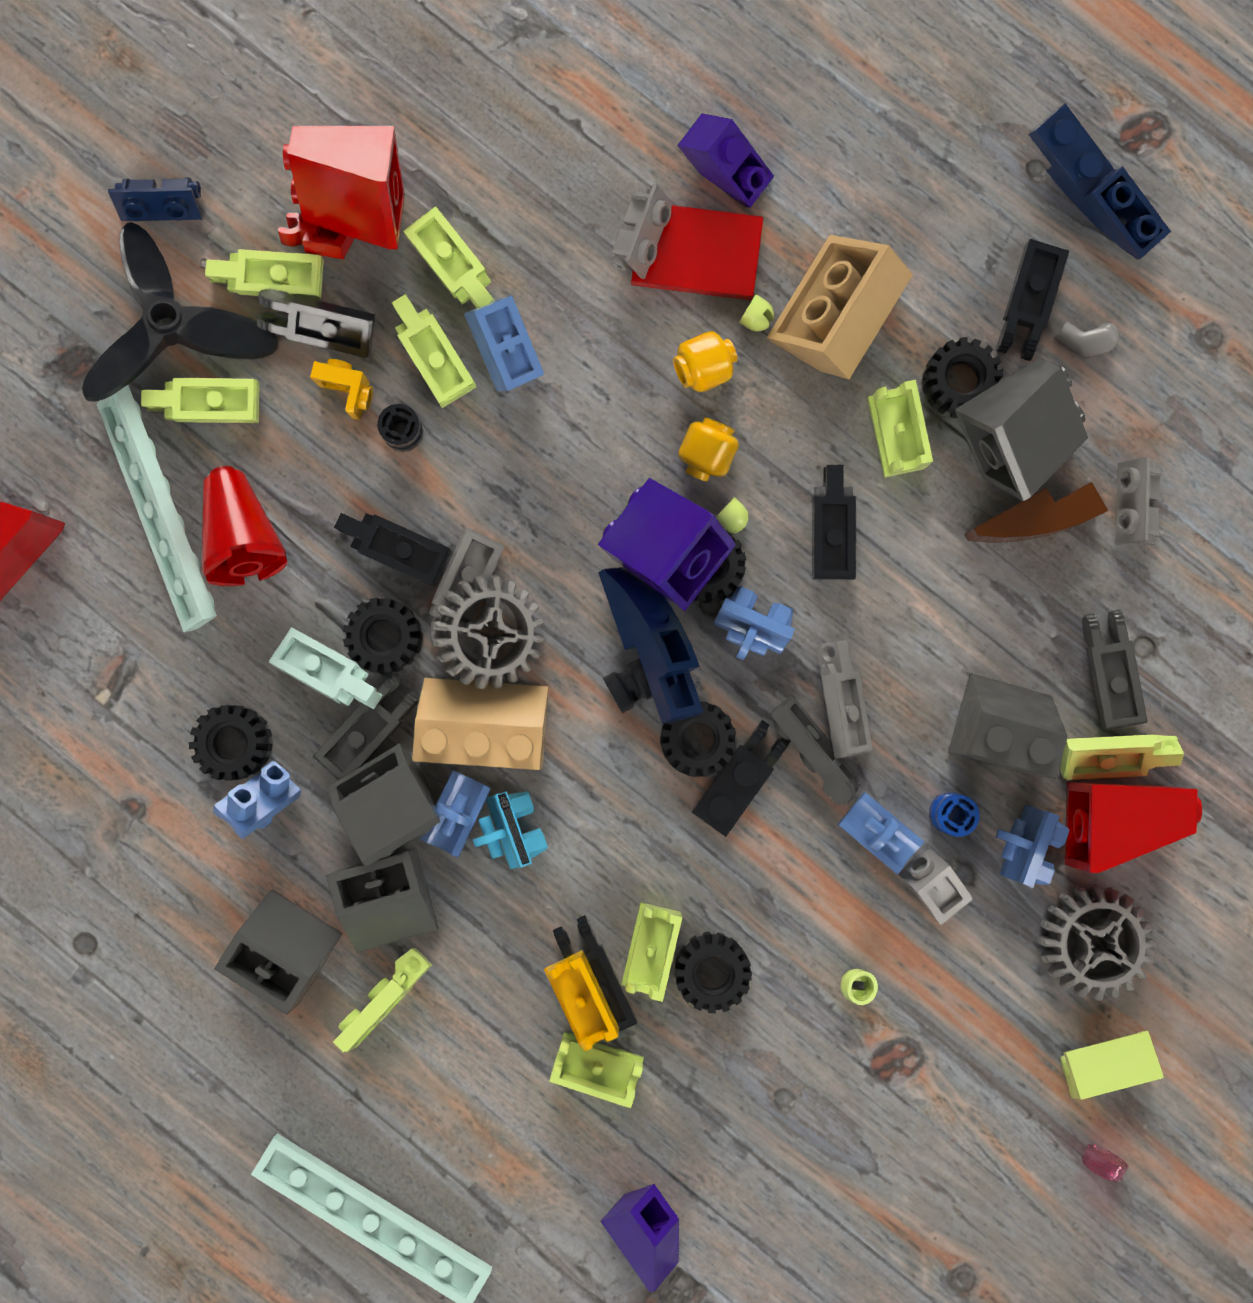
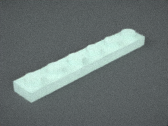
(156, 510)
(371, 1221)

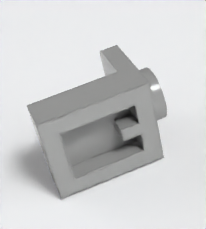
(936, 885)

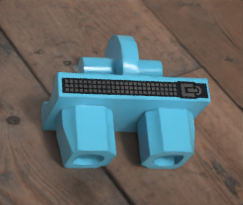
(517, 847)

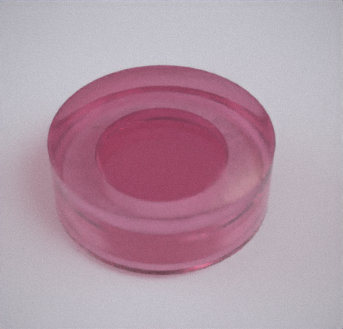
(1104, 1163)

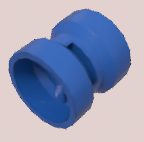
(945, 814)

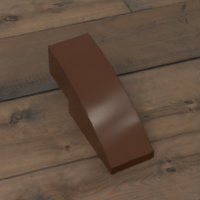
(1040, 516)

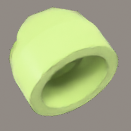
(758, 315)
(733, 516)
(858, 995)

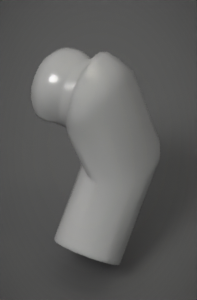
(1090, 342)

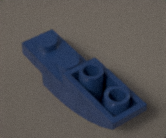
(1097, 189)
(662, 644)

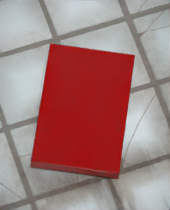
(706, 254)

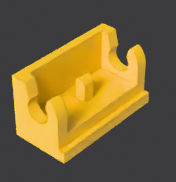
(582, 1000)

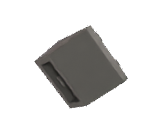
(384, 805)
(383, 900)
(278, 952)

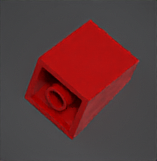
(348, 180)
(22, 541)
(1125, 821)

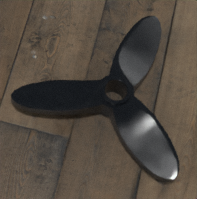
(195, 327)

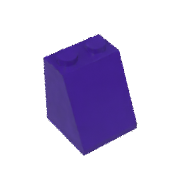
(667, 542)

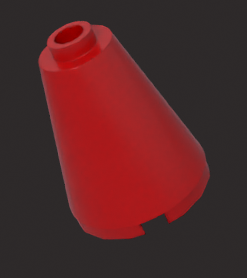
(236, 531)

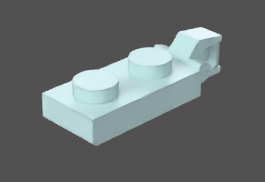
(323, 670)

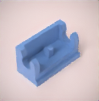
(504, 344)

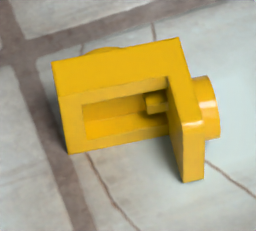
(340, 377)

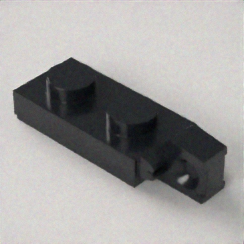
(833, 528)
(396, 547)

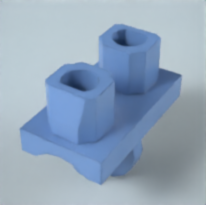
(752, 629)
(258, 800)
(457, 813)
(880, 832)
(1028, 845)

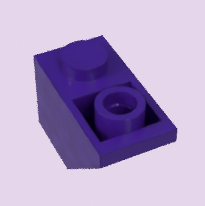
(726, 158)
(645, 1233)

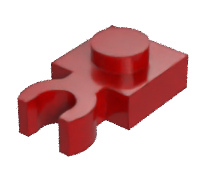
(314, 238)

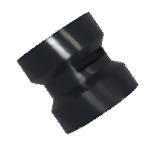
(403, 435)
(628, 686)

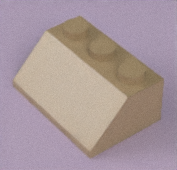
(841, 304)
(481, 725)

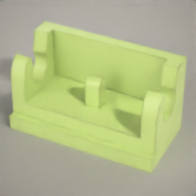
(900, 429)
(652, 951)
(1111, 1065)
(599, 1072)

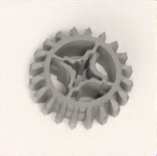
(487, 650)
(1108, 929)

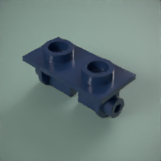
(144, 202)

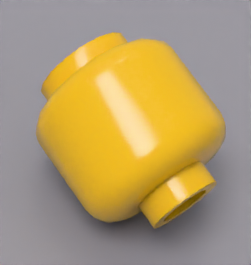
(705, 361)
(708, 449)

